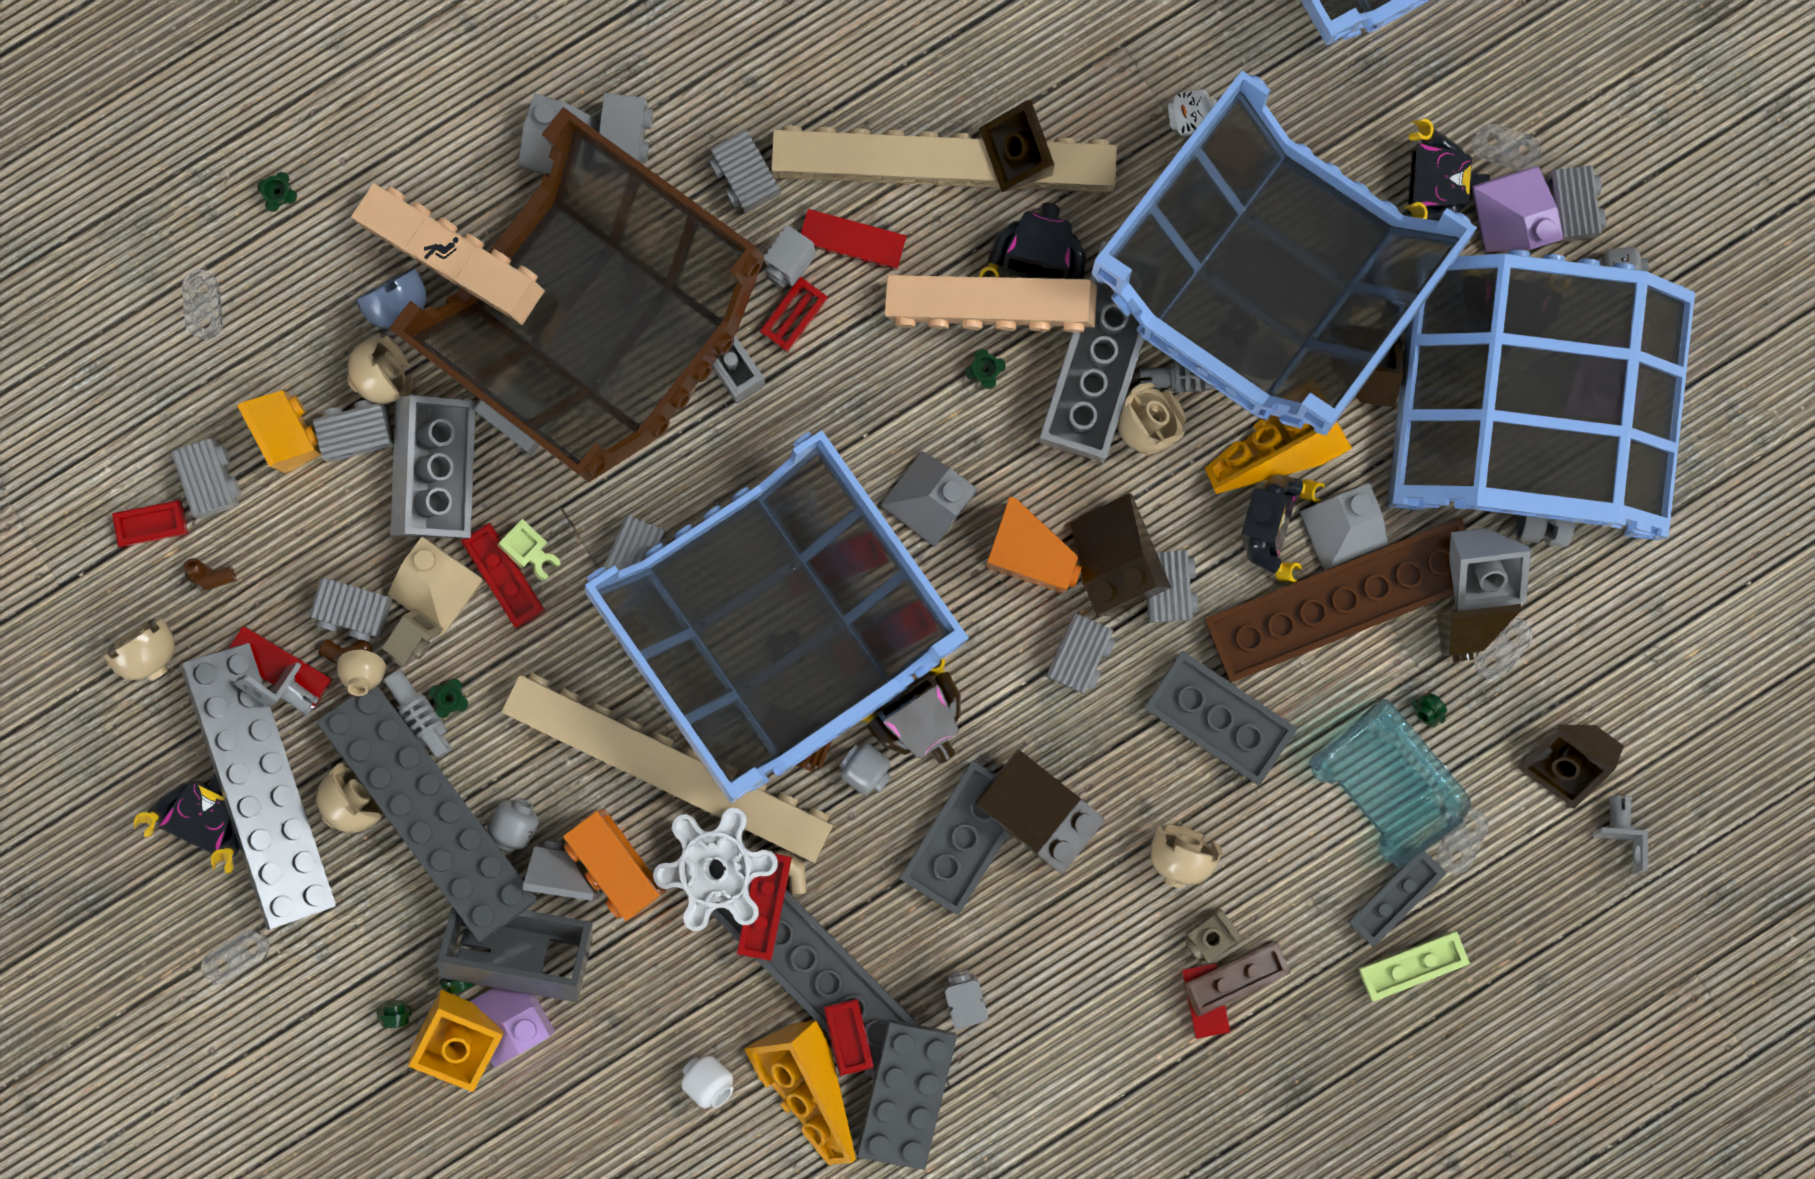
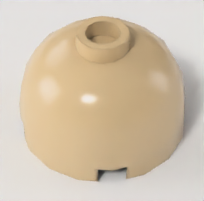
(377, 370)
(1151, 419)
(142, 652)
(345, 801)
(1183, 856)

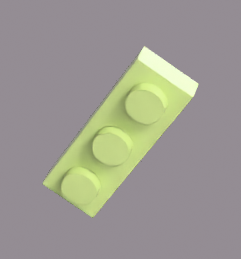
(1413, 966)

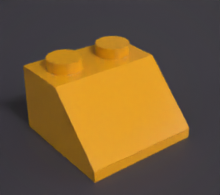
(281, 430)
(455, 1042)

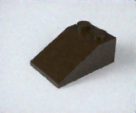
(1117, 557)
(1040, 811)

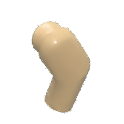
(796, 877)

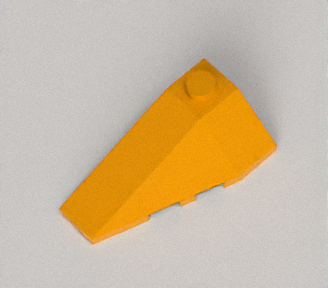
(1273, 451)
(805, 1076)

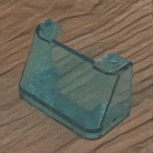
(1394, 782)

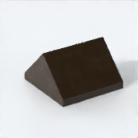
(1017, 147)

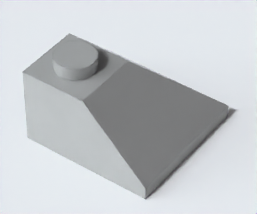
(534, 147)
(929, 498)
(1345, 527)
(1488, 569)
(556, 873)

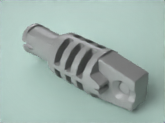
(1174, 377)
(418, 714)

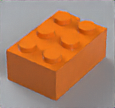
(612, 865)

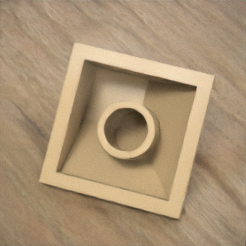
(434, 583)

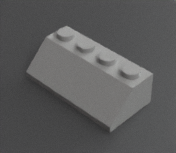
(432, 467)

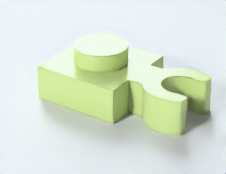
(525, 546)

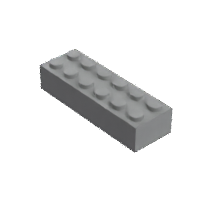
(1093, 381)

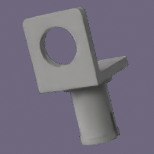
(284, 688)
(1621, 829)

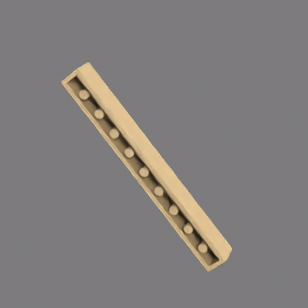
(929, 159)
(662, 765)

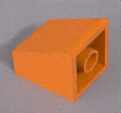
(1032, 551)

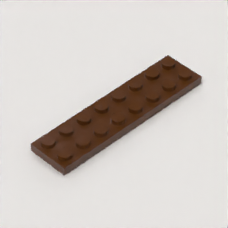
(1334, 603)

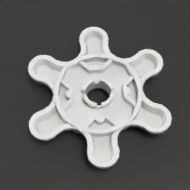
(693, 873)

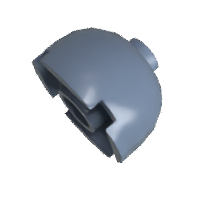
(387, 301)

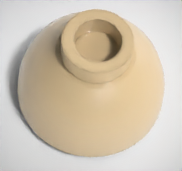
(360, 671)

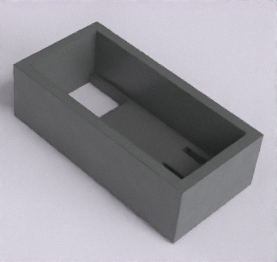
(517, 955)

